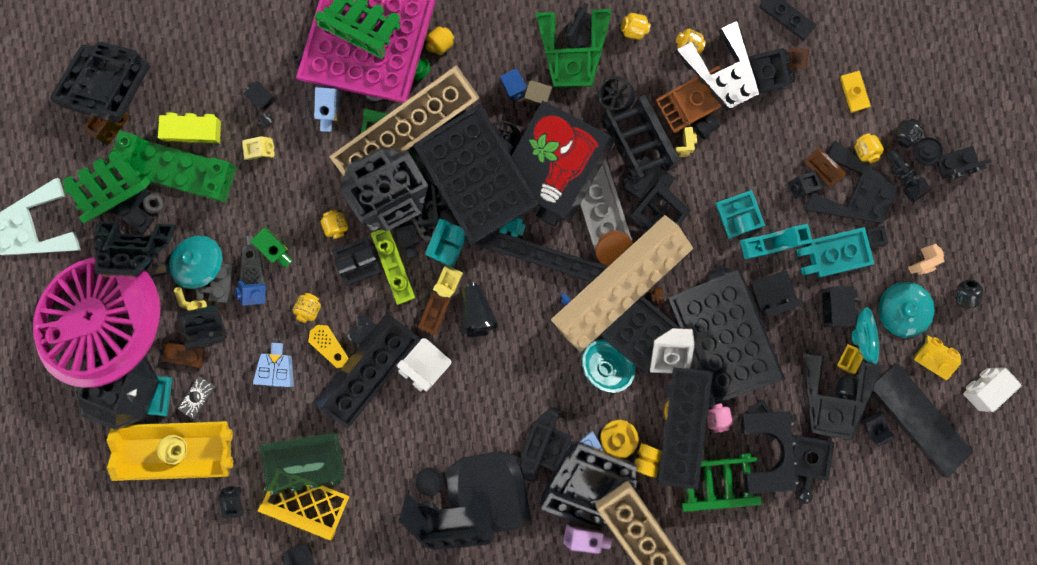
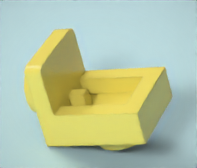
(689, 140)
(448, 281)

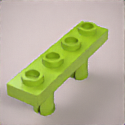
(393, 266)

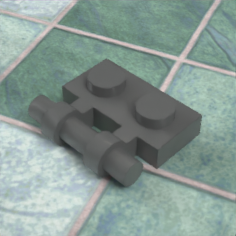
(220, 287)

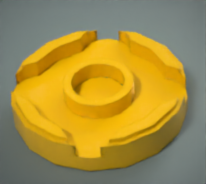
(619, 438)

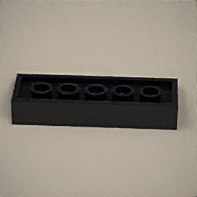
(366, 371)
(921, 420)

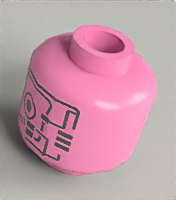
(719, 418)

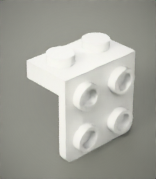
(424, 365)

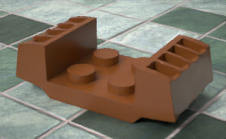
(688, 103)

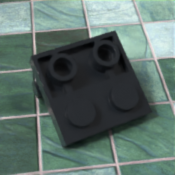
(202, 327)

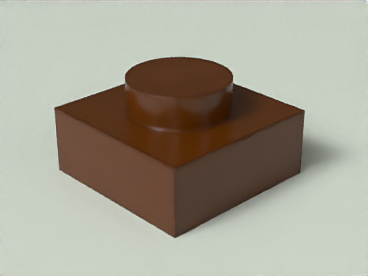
(799, 58)

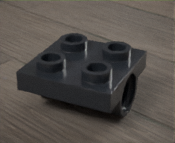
(356, 261)

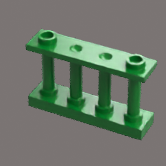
(729, 500)

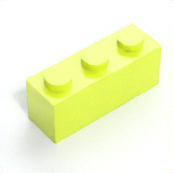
(189, 128)

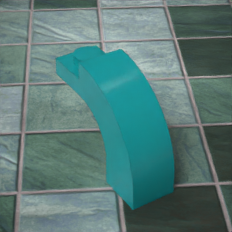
(776, 241)

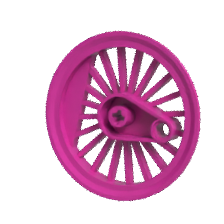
(92, 320)

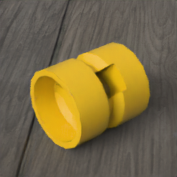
(648, 460)

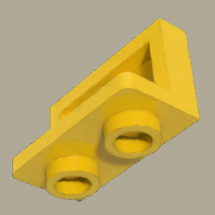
(938, 357)

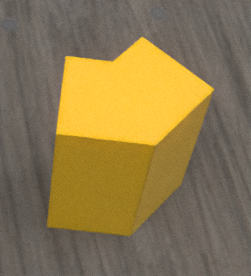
(850, 359)

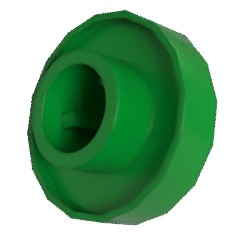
(422, 70)

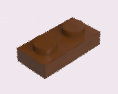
(825, 167)
(434, 313)
(178, 354)

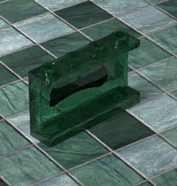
(302, 463)

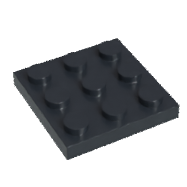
(636, 331)

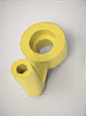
(188, 305)

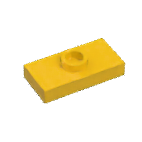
(855, 91)

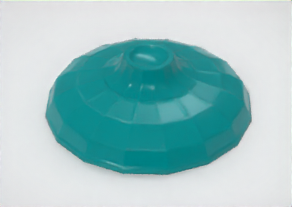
(195, 262)
(906, 309)
(866, 336)
(607, 367)

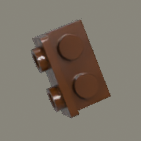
(103, 129)

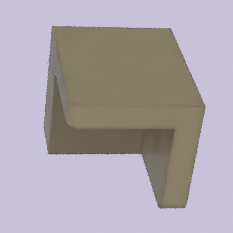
(536, 93)

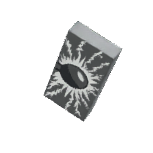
(196, 397)

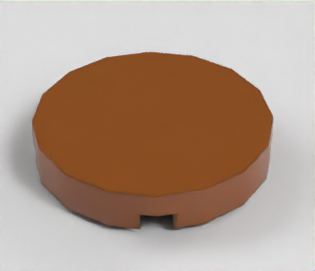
(612, 246)

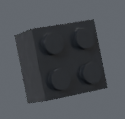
(839, 306)

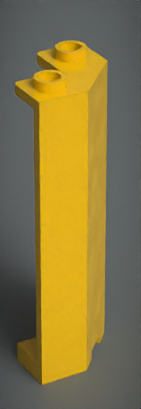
(136, 454)

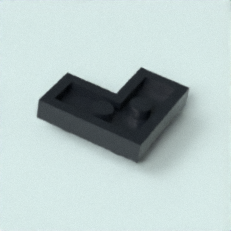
(130, 211)

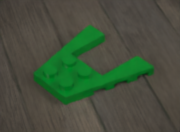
(577, 65)

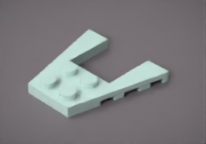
(17, 227)

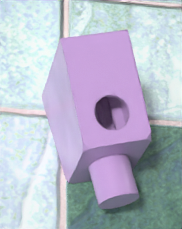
(578, 539)

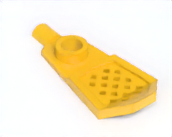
(331, 349)

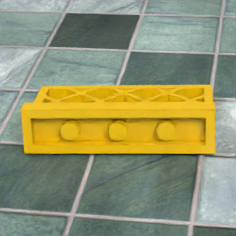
(302, 521)

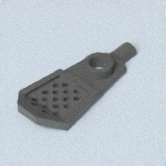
(251, 264)

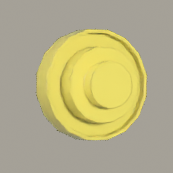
(172, 449)

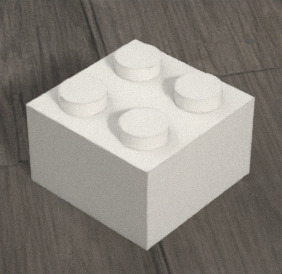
(991, 389)

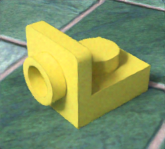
(258, 147)

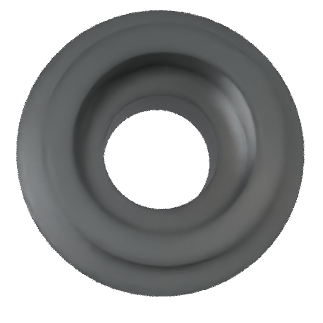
(148, 208)

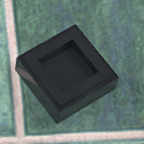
(877, 236)

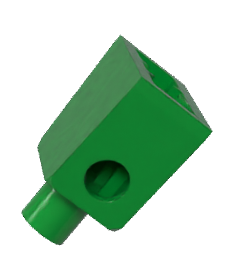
(265, 240)

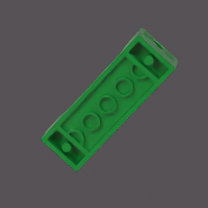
(177, 168)

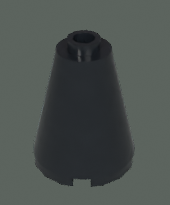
(476, 312)

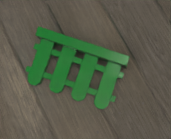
(355, 33)
(100, 194)

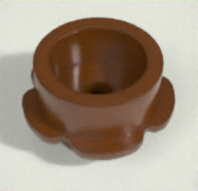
(657, 295)

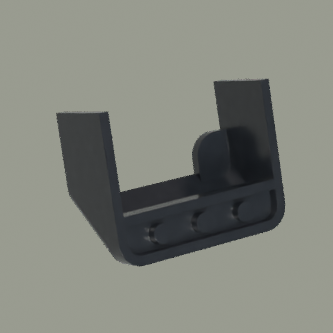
(451, 526)

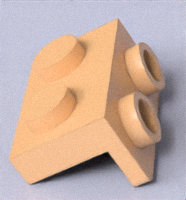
(933, 256)

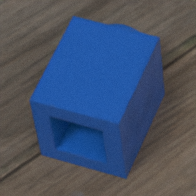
(513, 85)

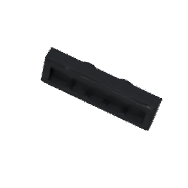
(788, 17)

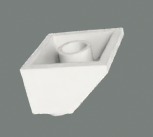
(671, 350)

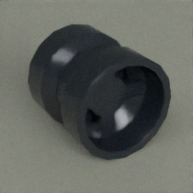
(706, 125)

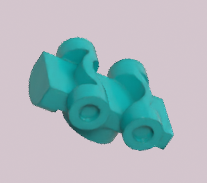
(514, 227)

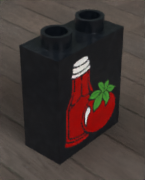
(560, 161)

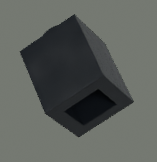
(259, 96)

